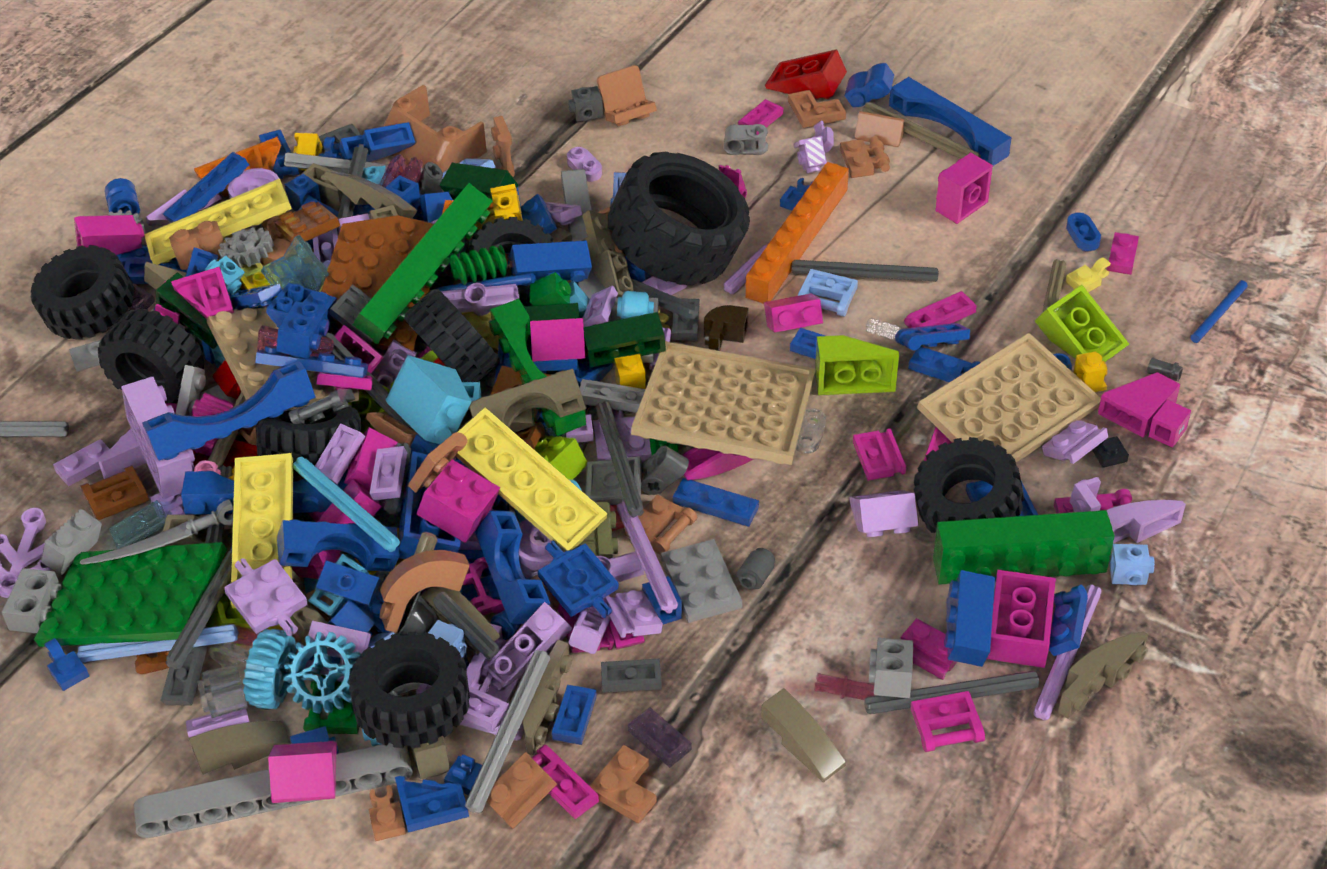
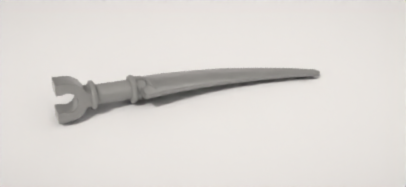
(172, 535)

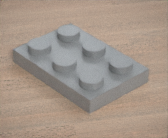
(701, 580)

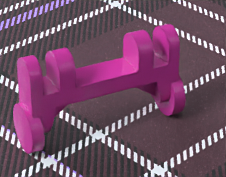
(483, 603)

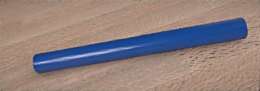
(518, 280)
(1218, 312)

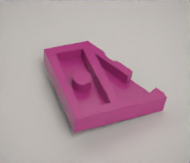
(205, 292)

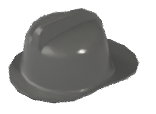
(420, 618)

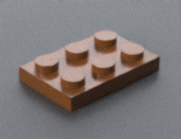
(307, 222)

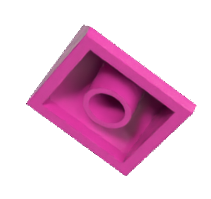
(557, 339)
(303, 771)

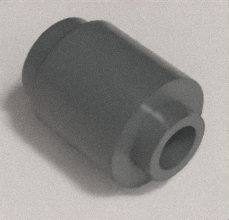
(756, 568)

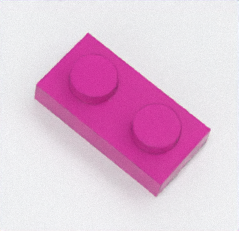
(1123, 253)

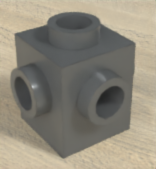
(586, 103)

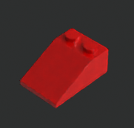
(817, 72)

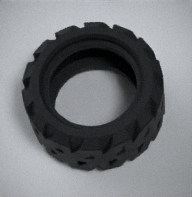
(665, 245)

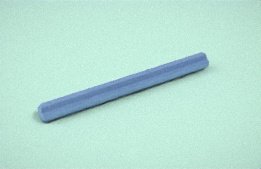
(106, 651)

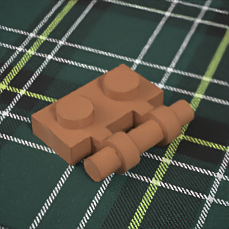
(858, 158)

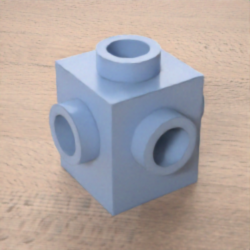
(1130, 564)

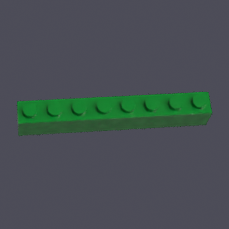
(422, 263)

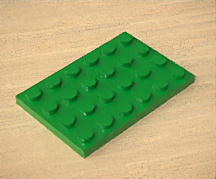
(131, 596)

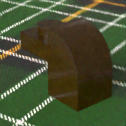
(725, 324)

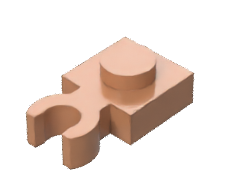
(386, 816)

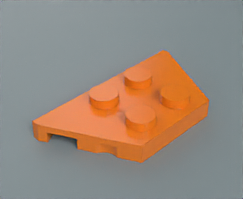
(258, 156)

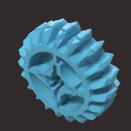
(321, 659)
(266, 669)

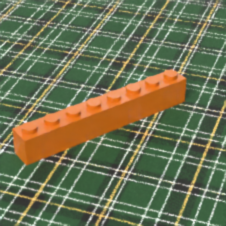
(796, 233)

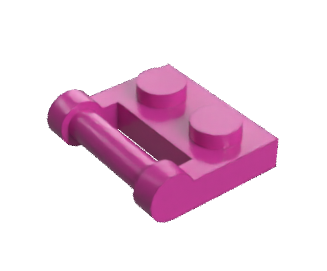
(944, 713)

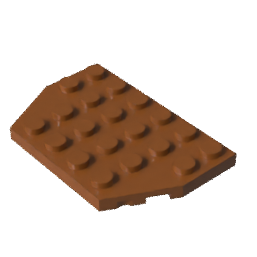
(367, 256)

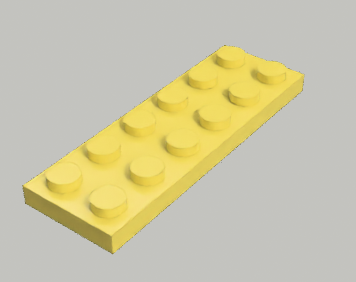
(231, 215)
(529, 482)
(260, 504)

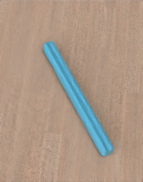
(346, 504)

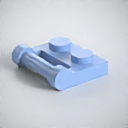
(831, 287)

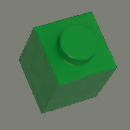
(550, 291)

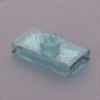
(139, 525)

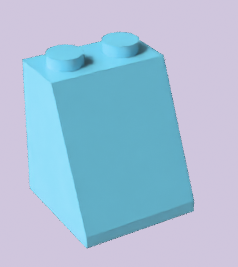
(429, 398)

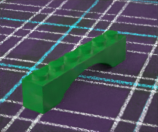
(513, 328)

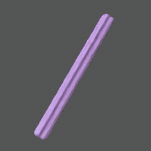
(648, 559)
(1063, 663)

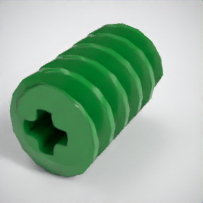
(478, 264)

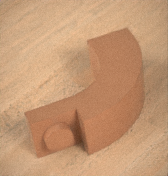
(416, 573)

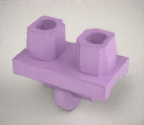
(391, 364)

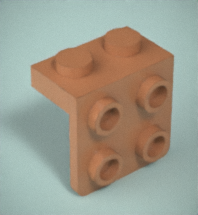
(624, 96)

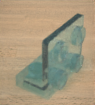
(297, 267)

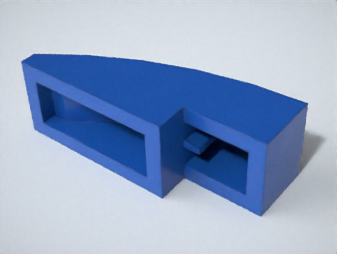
(379, 141)

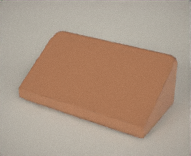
(886, 128)

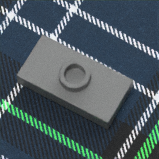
(85, 356)

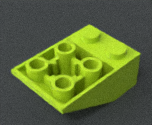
(562, 454)

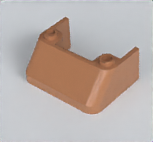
(431, 146)

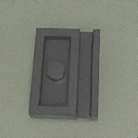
(348, 308)

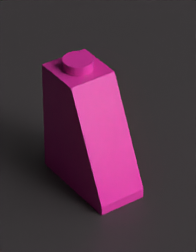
(111, 232)
(359, 348)
(1138, 402)

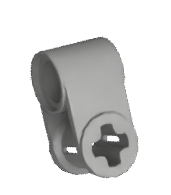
(743, 139)

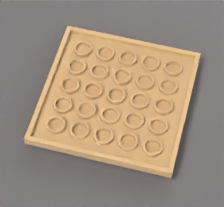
(725, 403)

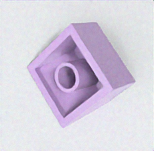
(884, 512)

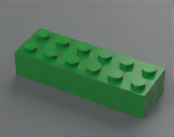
(1025, 544)

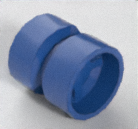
(121, 196)

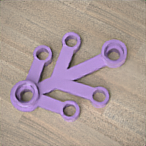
(33, 522)

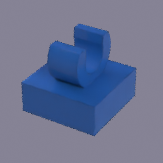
(463, 772)

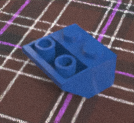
(294, 292)

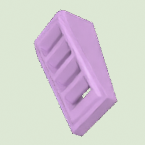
(588, 630)

